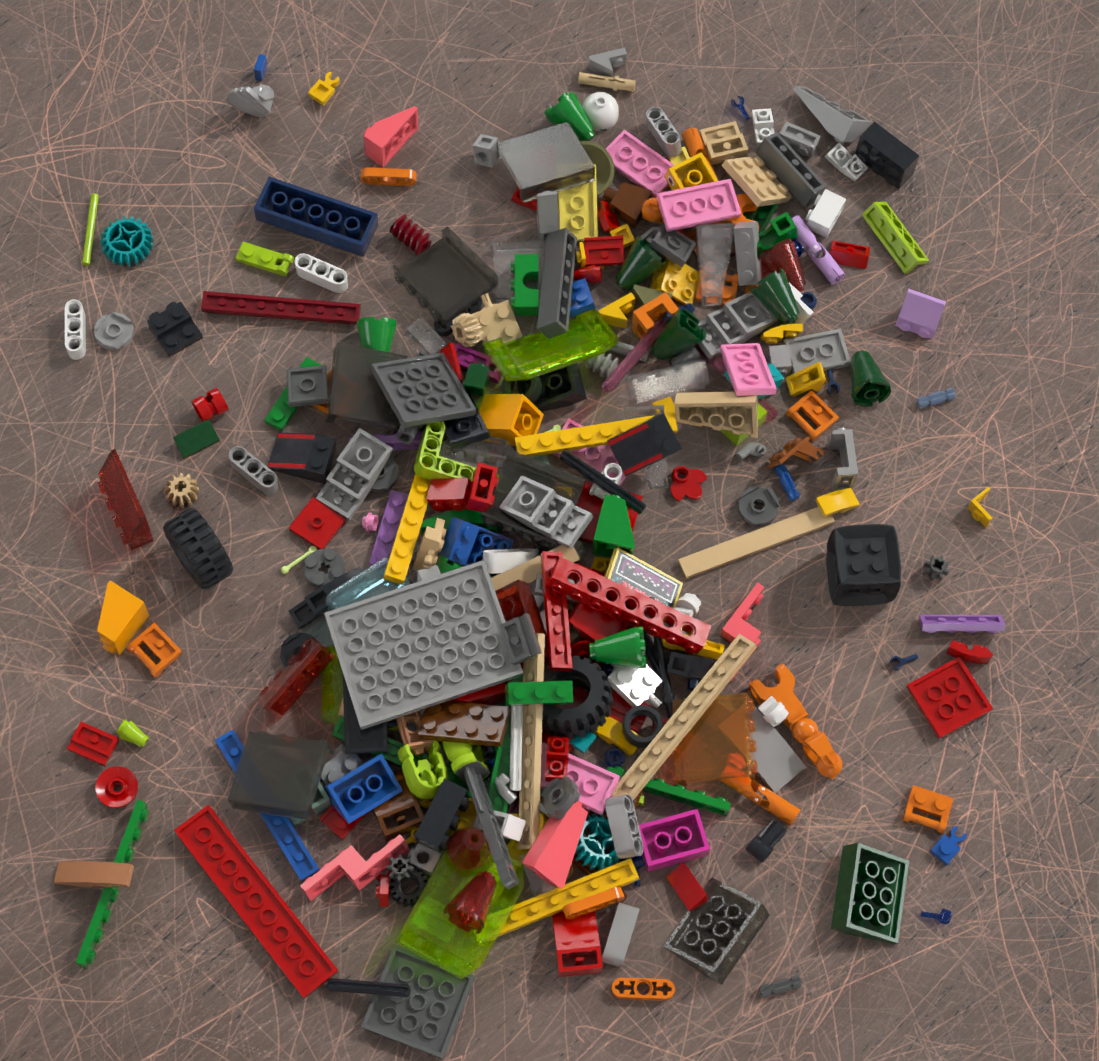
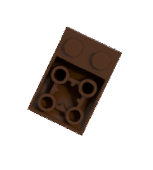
(399, 813)

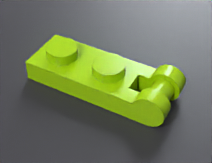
(264, 259)

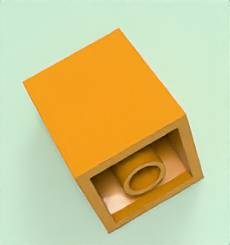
(510, 416)
(120, 618)

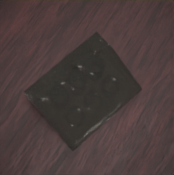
(718, 931)

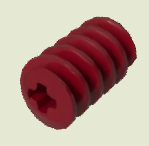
(409, 235)

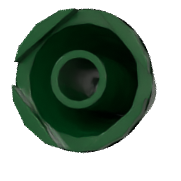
(639, 264)
(777, 296)
(678, 335)
(867, 380)

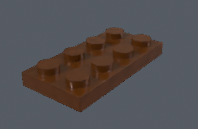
(465, 723)

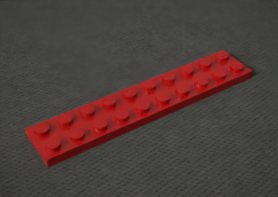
(256, 901)

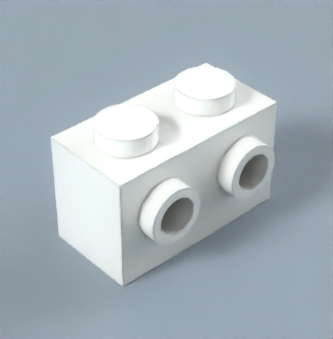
(825, 213)

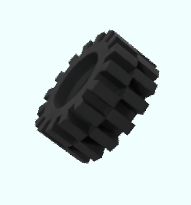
(408, 899)

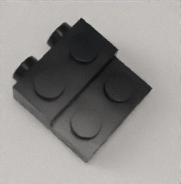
(174, 328)

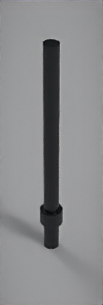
(668, 696)

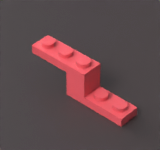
(737, 623)
(354, 867)

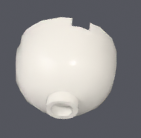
(601, 110)

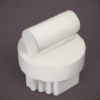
(688, 604)
(773, 711)

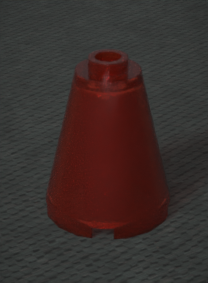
(785, 256)
(468, 848)
(471, 905)

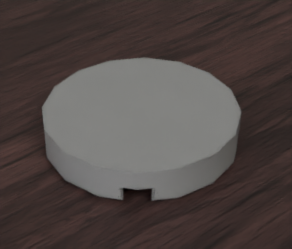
(114, 331)

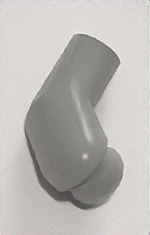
(751, 448)

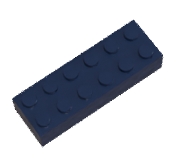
(316, 216)

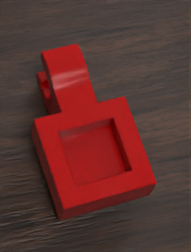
(607, 219)
(383, 889)

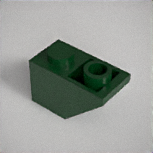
(477, 379)

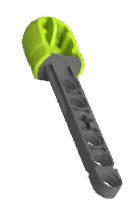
(470, 767)

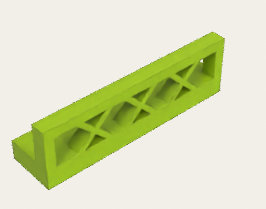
(894, 236)

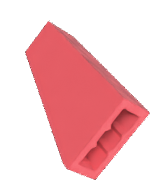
(556, 845)

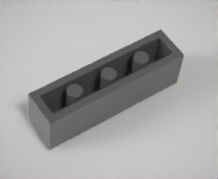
(790, 169)

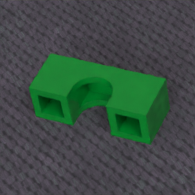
(778, 231)
(525, 299)
(539, 693)

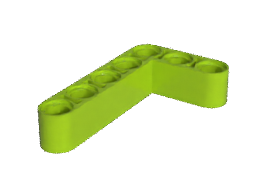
(436, 462)

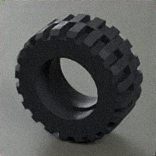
(198, 548)
(589, 714)

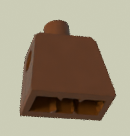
(627, 202)

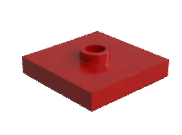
(317, 524)

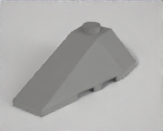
(838, 122)

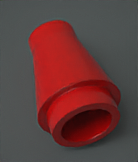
(591, 273)

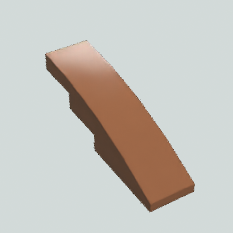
(94, 874)

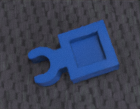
(947, 847)

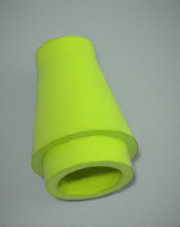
(130, 732)

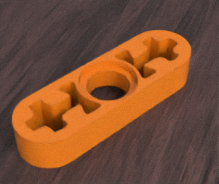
(388, 176)
(593, 903)
(658, 994)

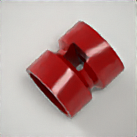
(210, 405)

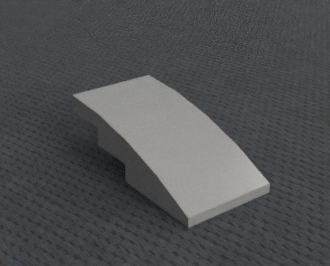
(734, 324)
(354, 473)
(546, 512)
(774, 756)

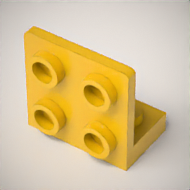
(677, 280)

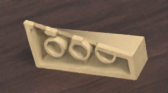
(718, 411)

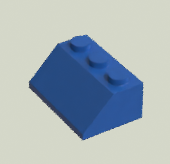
(363, 788)

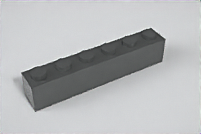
(557, 283)

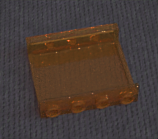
(719, 742)

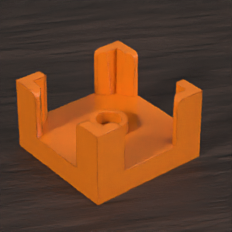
(650, 313)

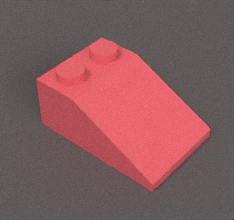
(389, 135)

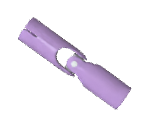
(826, 264)

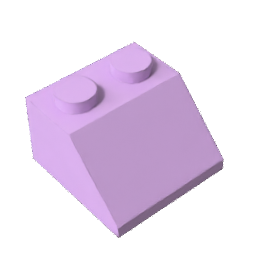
(920, 314)

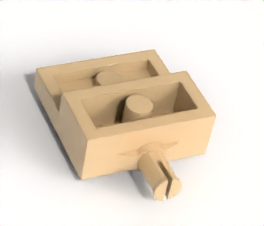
(723, 142)
(497, 321)
(430, 546)

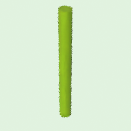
(90, 229)

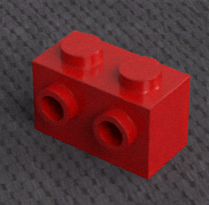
(482, 487)
(448, 493)

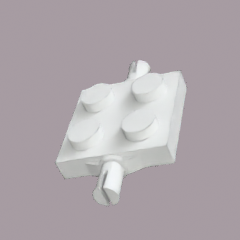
(635, 684)

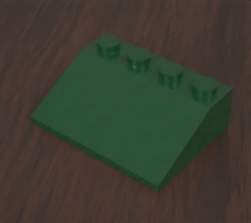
(870, 893)

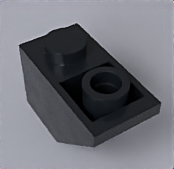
(689, 664)

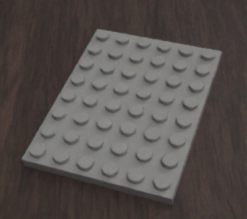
(422, 644)

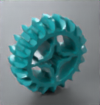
(134, 232)
(591, 848)

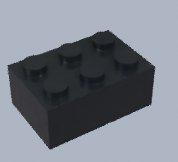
(886, 155)
(443, 816)

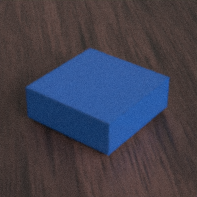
(260, 67)

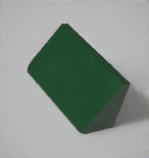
(196, 439)

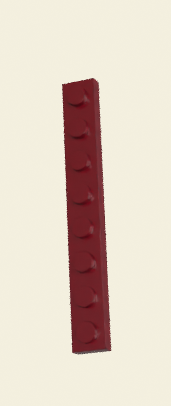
(280, 307)

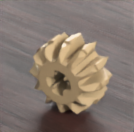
(467, 330)
(174, 487)

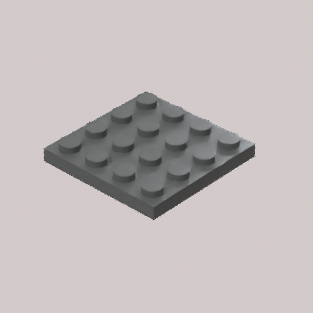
(423, 390)
(430, 1012)

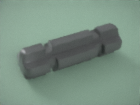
(780, 986)

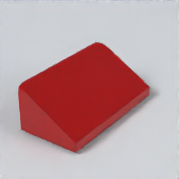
(850, 254)
(451, 355)
(687, 887)

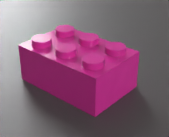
(673, 840)

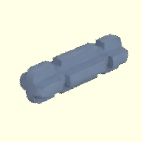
(936, 398)

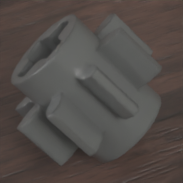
(939, 563)
(395, 863)

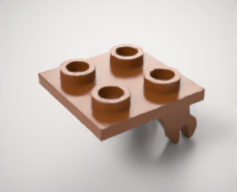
(799, 448)

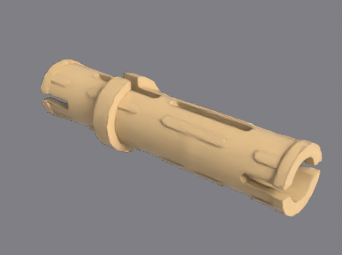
(608, 82)

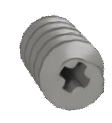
(604, 365)

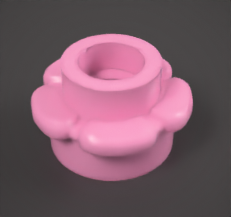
(370, 522)

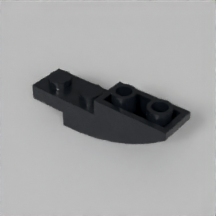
(315, 602)

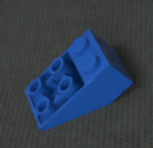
(466, 542)

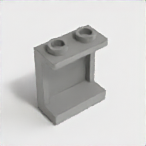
(846, 475)

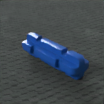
(787, 482)

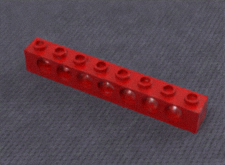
(639, 604)

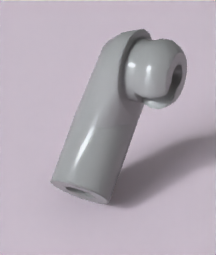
(503, 790)

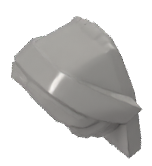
(253, 101)

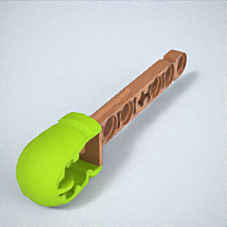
(429, 783)

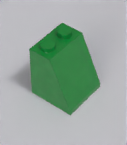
(613, 528)

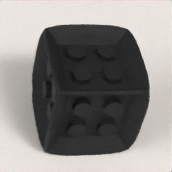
(863, 565)

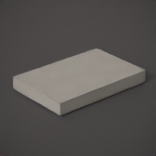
(821, 347)

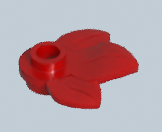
(689, 485)

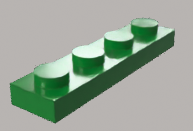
(281, 412)

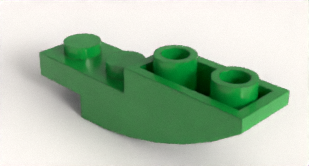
(466, 515)

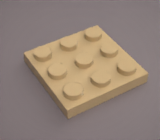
(757, 180)

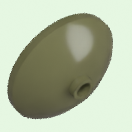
(603, 162)

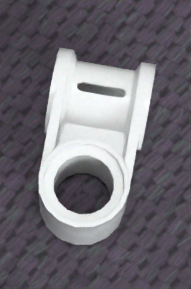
(612, 467)

